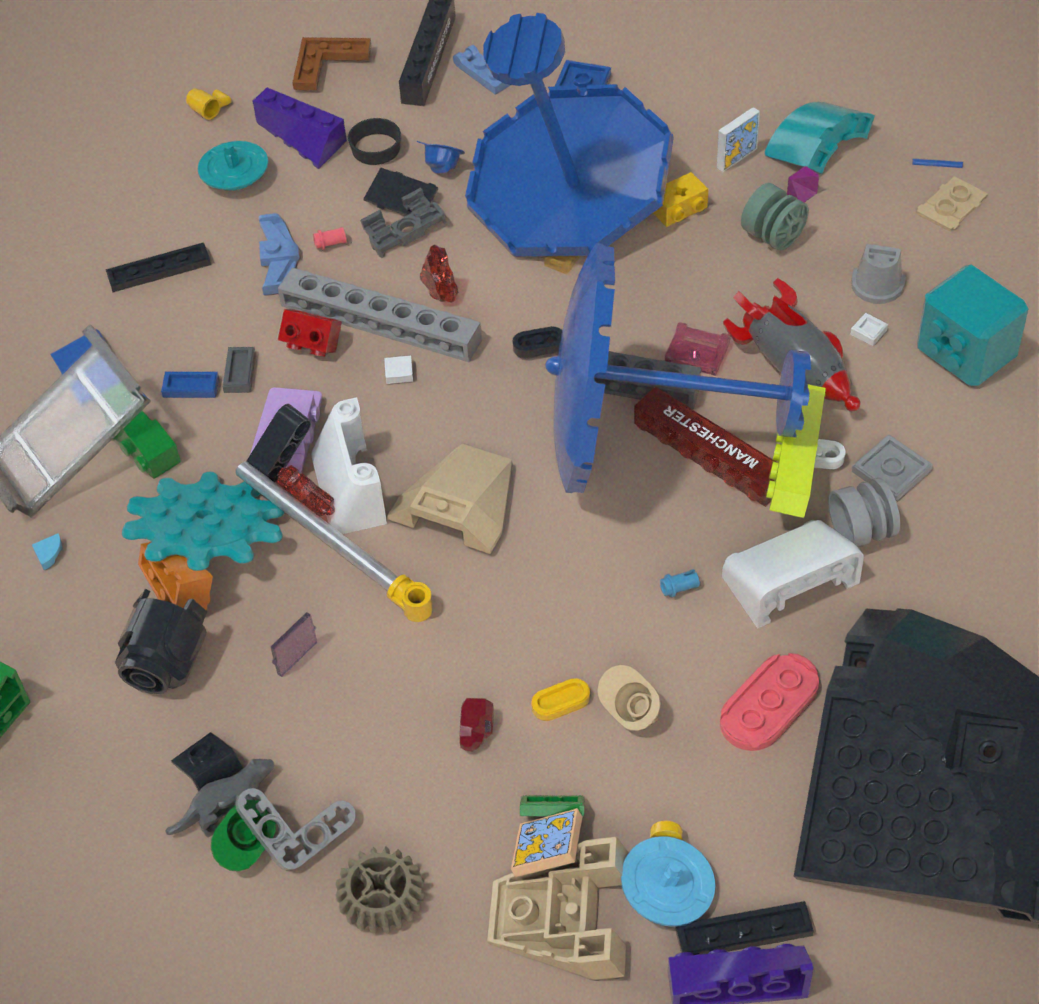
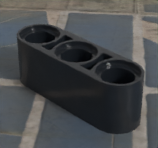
(279, 441)

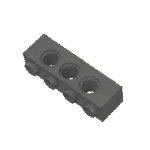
(639, 390)

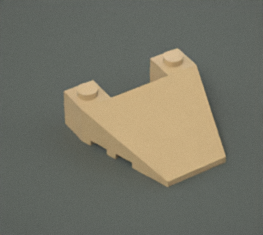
(555, 913)

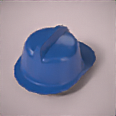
(441, 157)

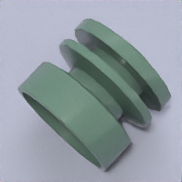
(774, 216)

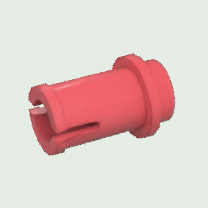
(329, 238)

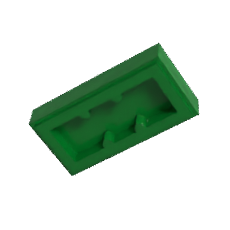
(550, 804)

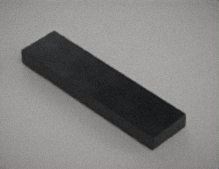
(158, 267)
(746, 929)

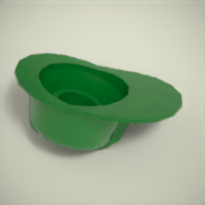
(235, 844)

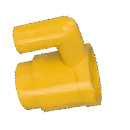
(206, 104)

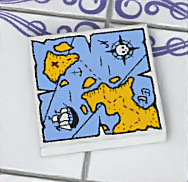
(738, 139)

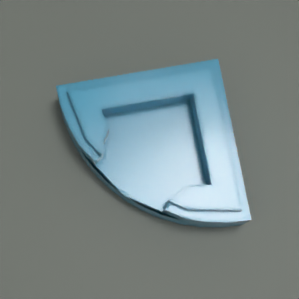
(48, 550)

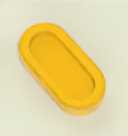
(560, 699)

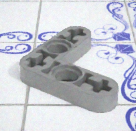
(286, 837)

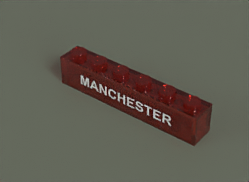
(705, 443)

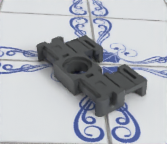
(420, 219)

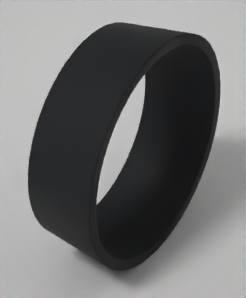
(370, 127)

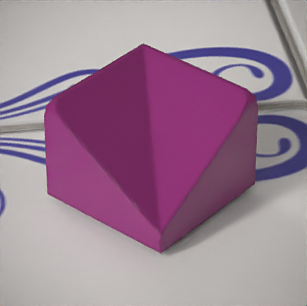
(803, 184)

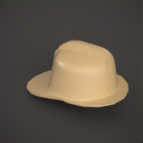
(629, 697)

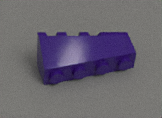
(300, 125)
(740, 975)

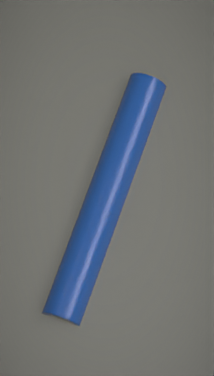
(925, 162)

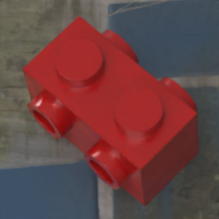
(309, 331)

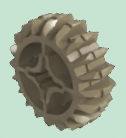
(379, 907)

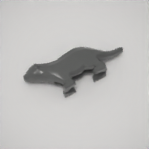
(220, 797)

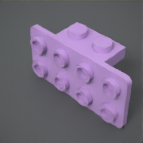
(306, 402)

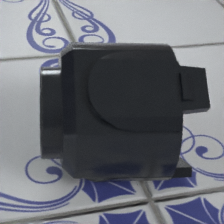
(160, 644)

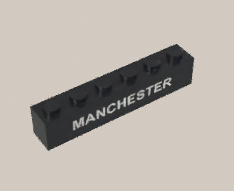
(426, 52)

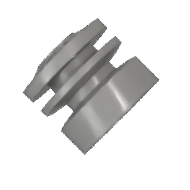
(864, 512)

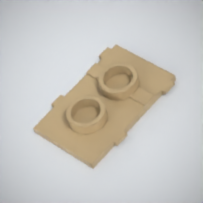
(951, 203)

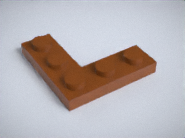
(316, 49)

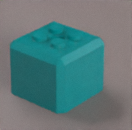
(971, 325)

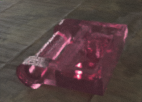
(697, 354)

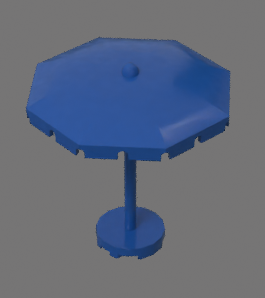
(570, 160)
(585, 357)

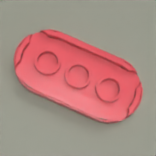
(769, 701)

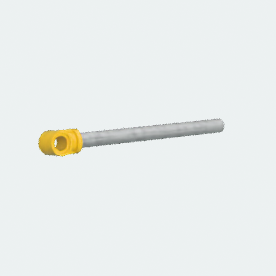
(399, 589)

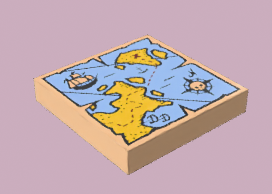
(546, 843)

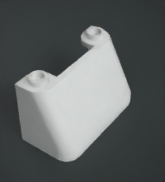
(353, 487)
(789, 566)

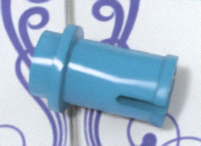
(677, 583)

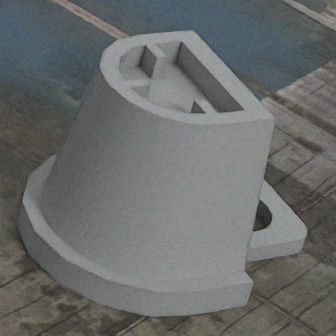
(879, 275)

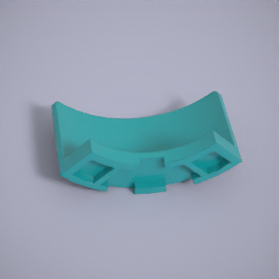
(813, 131)

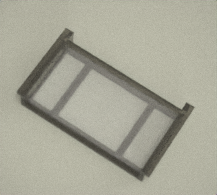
(67, 427)

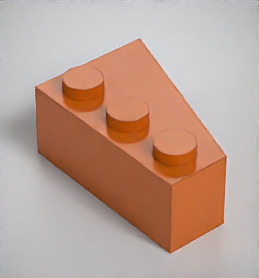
(175, 581)

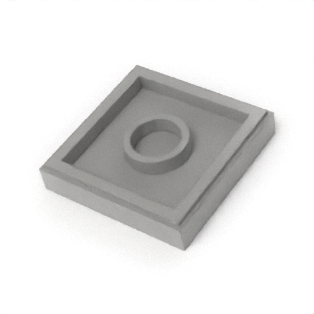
(894, 464)

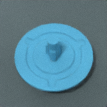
(668, 881)

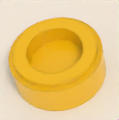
(666, 829)

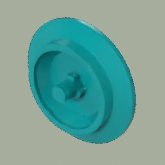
(233, 165)

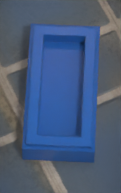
(190, 385)

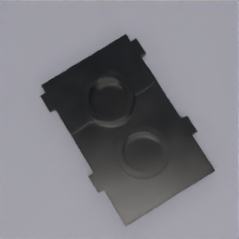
(391, 186)

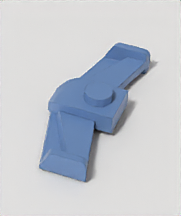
(277, 252)

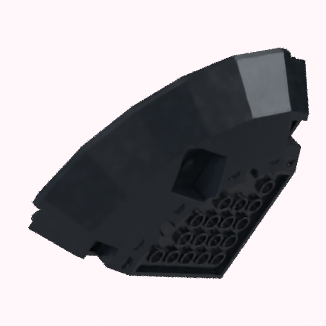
(903, 773)

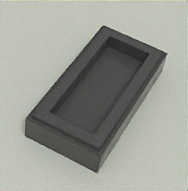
(239, 370)

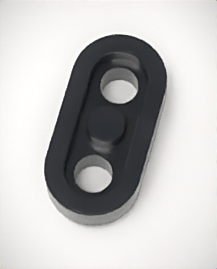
(537, 342)

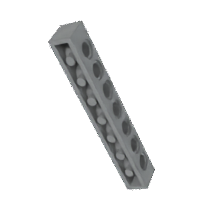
(381, 314)

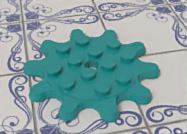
(202, 521)

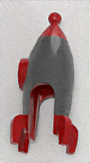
(786, 329)

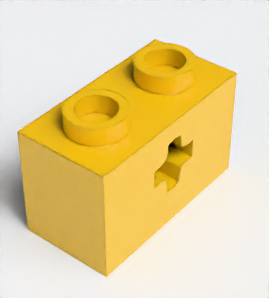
(682, 199)

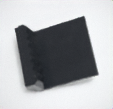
(208, 761)

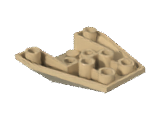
(461, 492)

